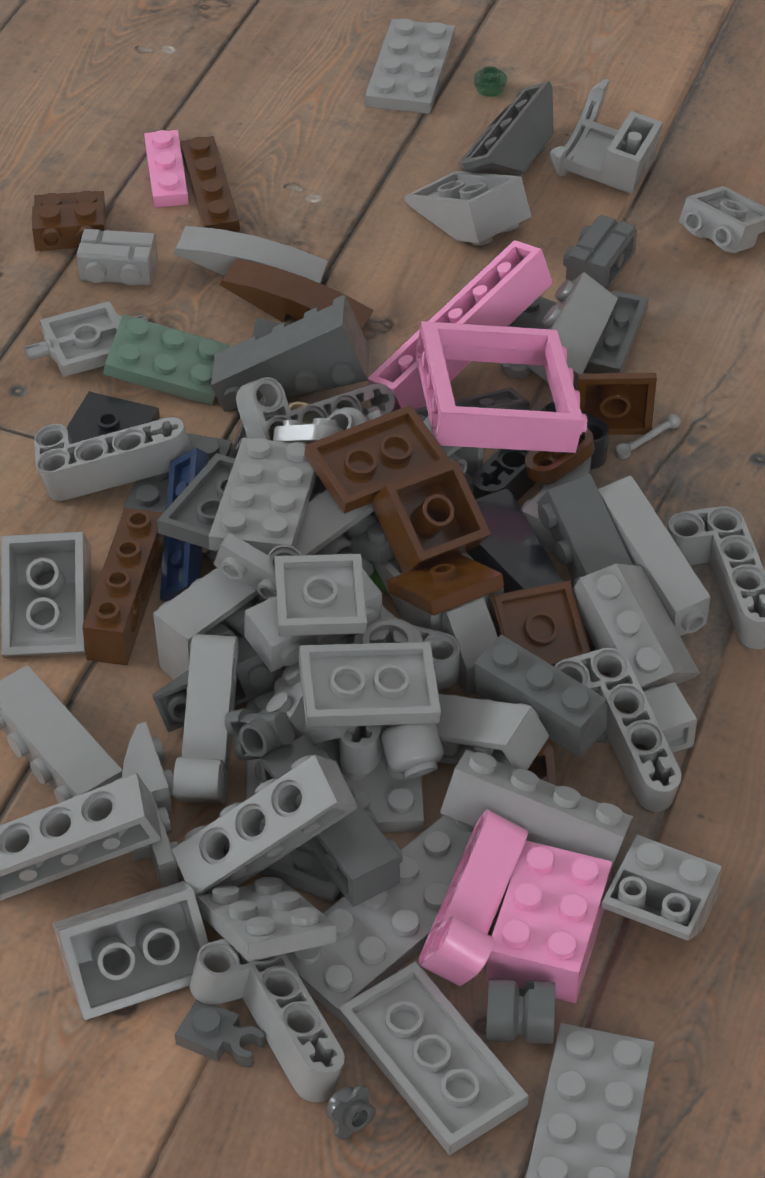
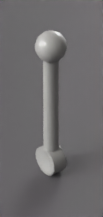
(623, 450)

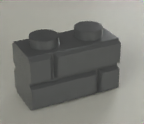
(601, 250)

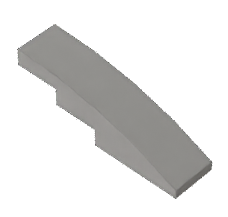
(220, 248)

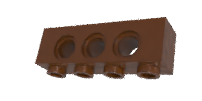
(124, 588)

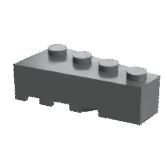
(304, 357)

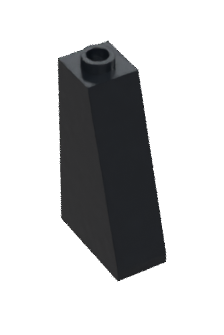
(512, 545)

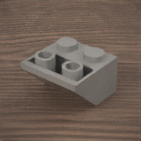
(664, 888)

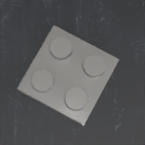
(320, 595)

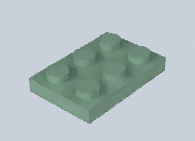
(163, 359)

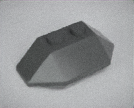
(514, 135)

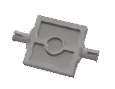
(78, 338)

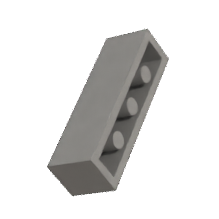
(52, 738)
(549, 812)

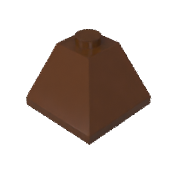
(619, 400)

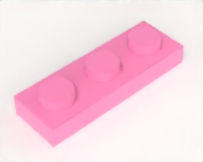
(166, 168)

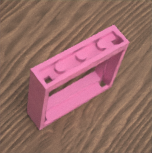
(491, 426)

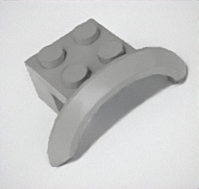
(606, 153)

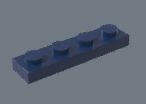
(181, 559)

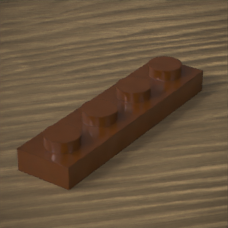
(209, 184)

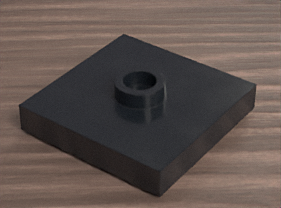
(107, 414)

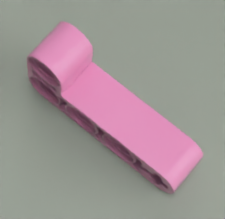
(459, 936)

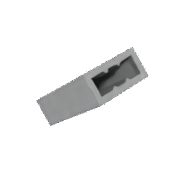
(656, 551)

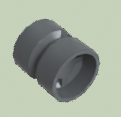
(520, 1011)

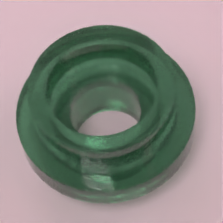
(490, 81)

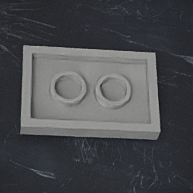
(368, 684)
(265, 918)

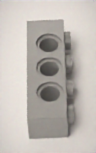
(323, 803)
(76, 834)

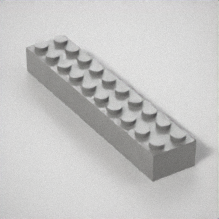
(219, 603)

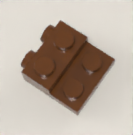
(62, 217)

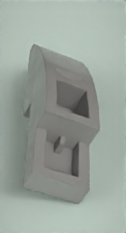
(145, 758)

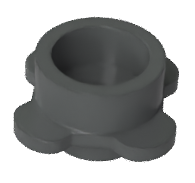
(350, 1110)

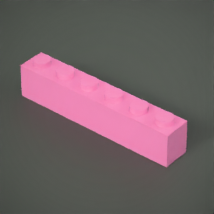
(490, 299)

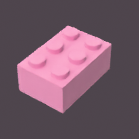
(550, 919)

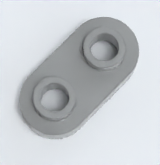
(300, 431)

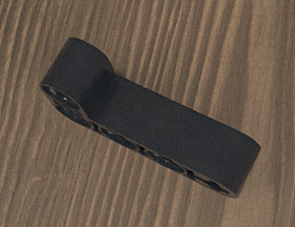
(508, 466)

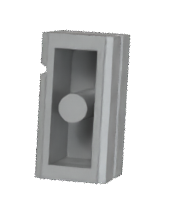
(117, 257)

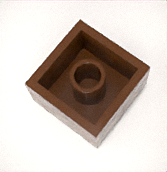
(430, 516)

